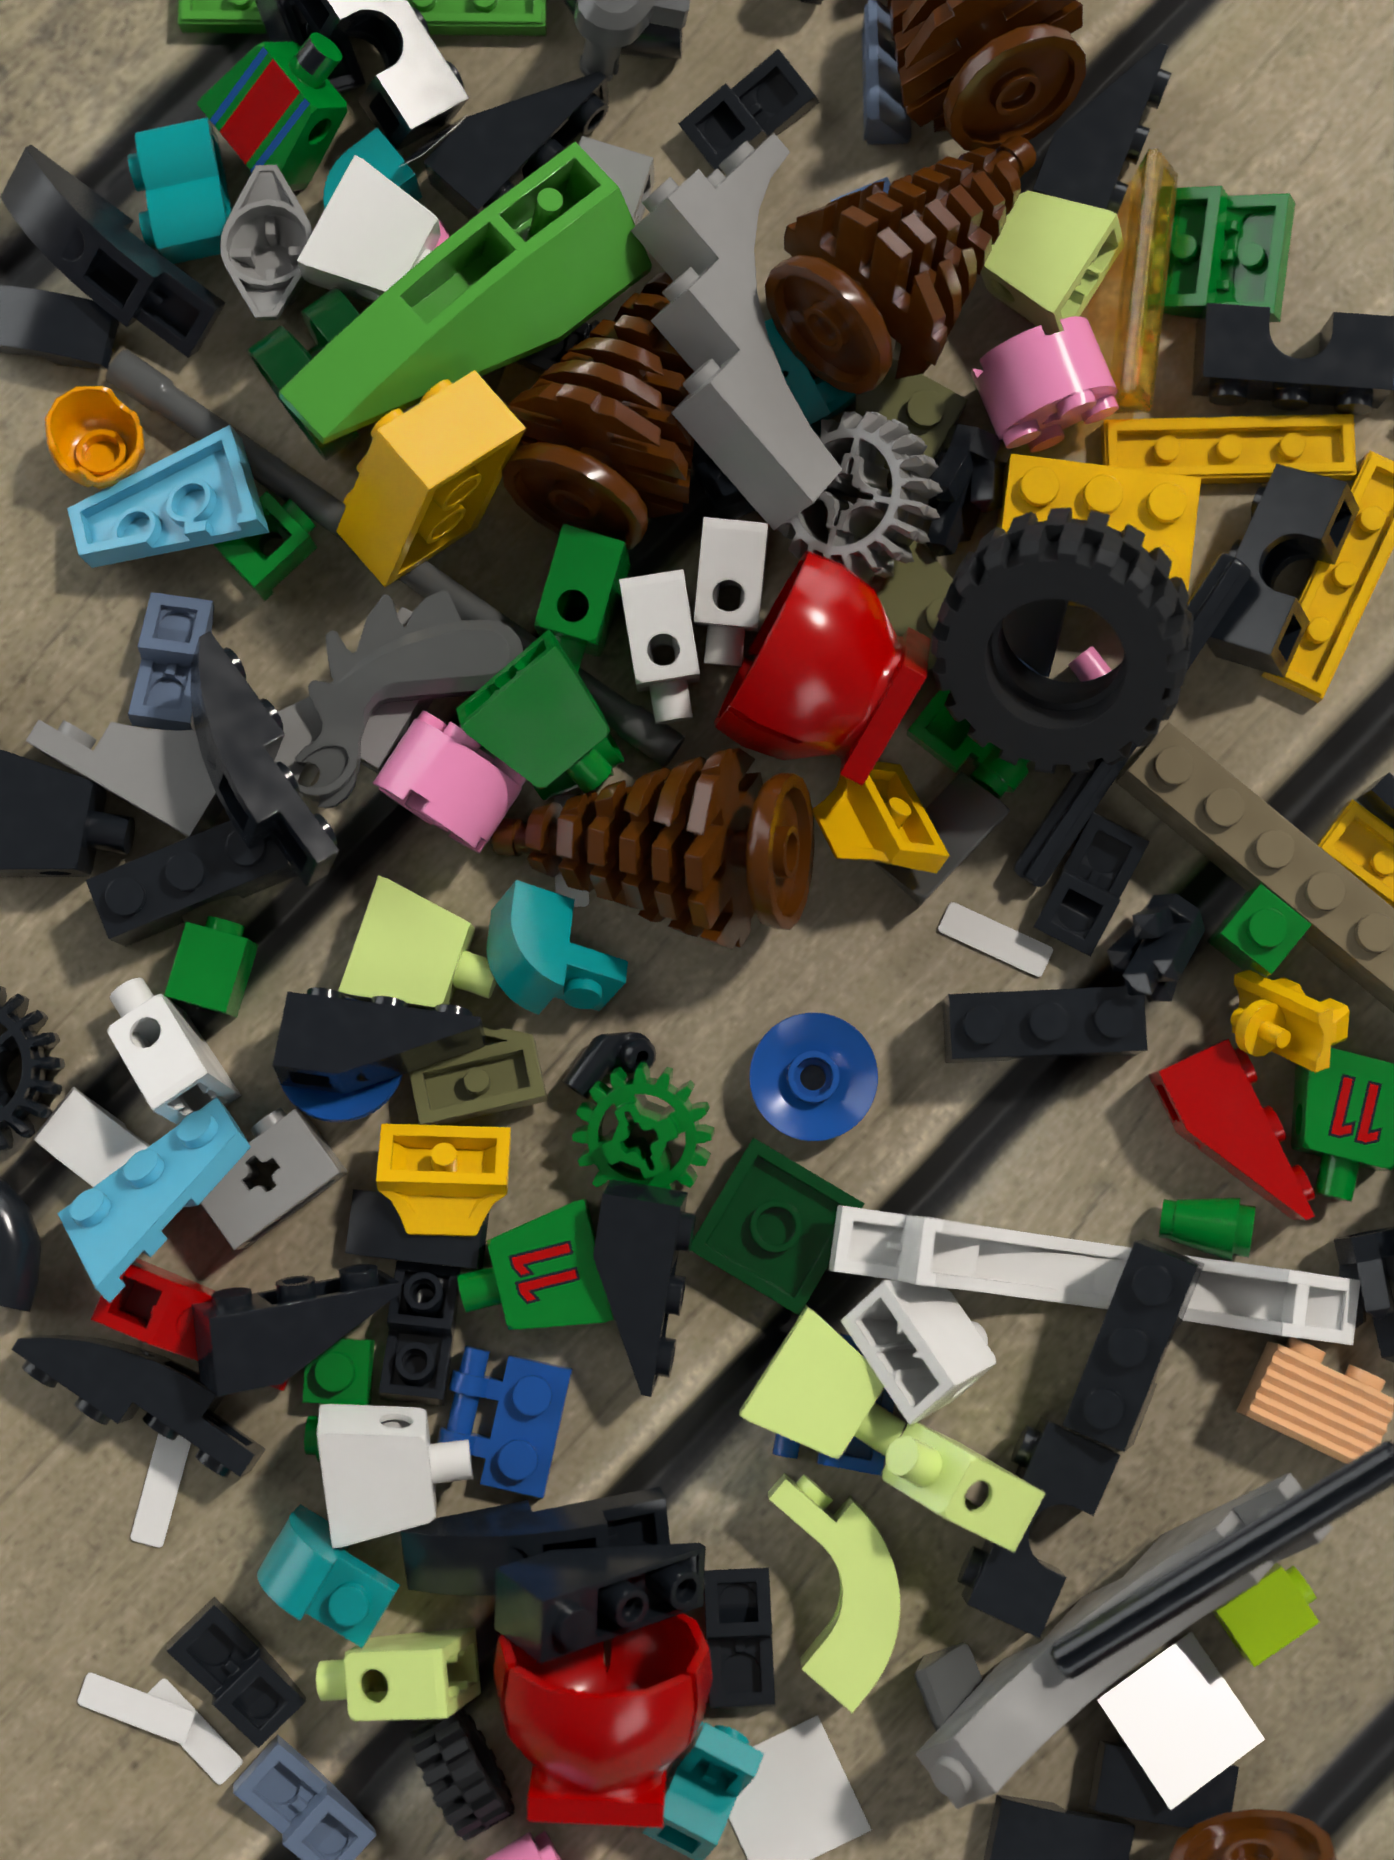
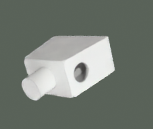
(367, 235)
(730, 556)
(658, 616)
(166, 1053)
(919, 1345)
(382, 1469)

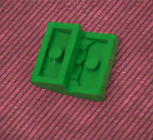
(1228, 250)

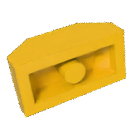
(880, 822)
(443, 1175)

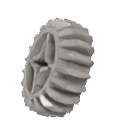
(877, 530)

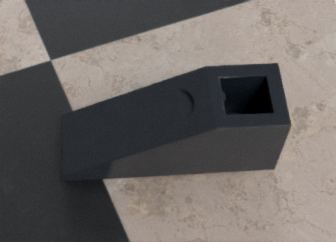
(513, 140)
(1097, 140)
(355, 1044)
(637, 1262)
(272, 1334)
(594, 1594)

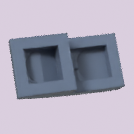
(166, 652)
(303, 1805)

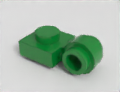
(952, 746)
(337, 1377)

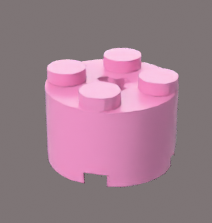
(1045, 384)
(449, 781)

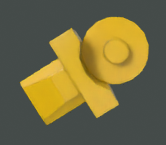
(1286, 1021)

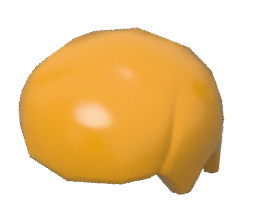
(94, 436)

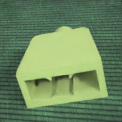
(1051, 257)
(413, 952)
(821, 1392)
(941, 1470)
(404, 1676)

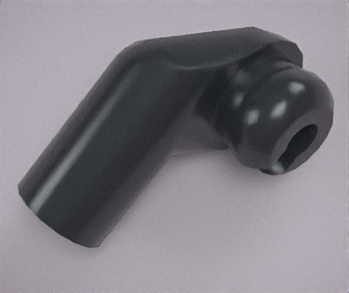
(606, 1054)

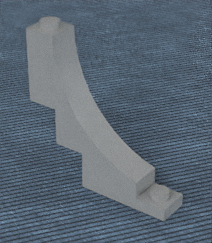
(166, 771)
(1028, 1695)

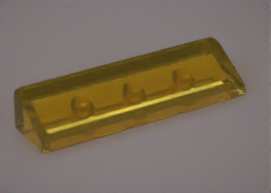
(1143, 283)

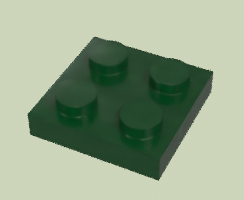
(773, 1226)

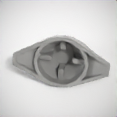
(264, 243)

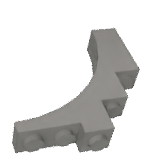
(715, 321)

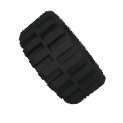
(1048, 717)

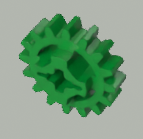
(634, 1107)

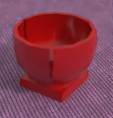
(825, 673)
(606, 1731)

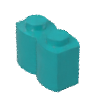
(184, 189)

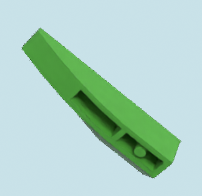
(481, 299)

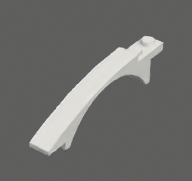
(1084, 1273)

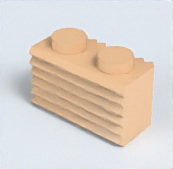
(1315, 1403)

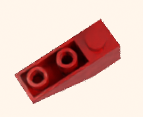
(1221, 1116)
(156, 1309)

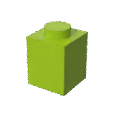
(1268, 1614)

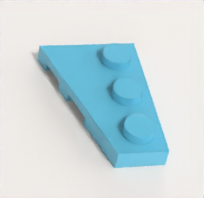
(173, 505)
(140, 1198)

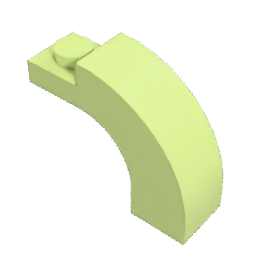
(865, 1624)

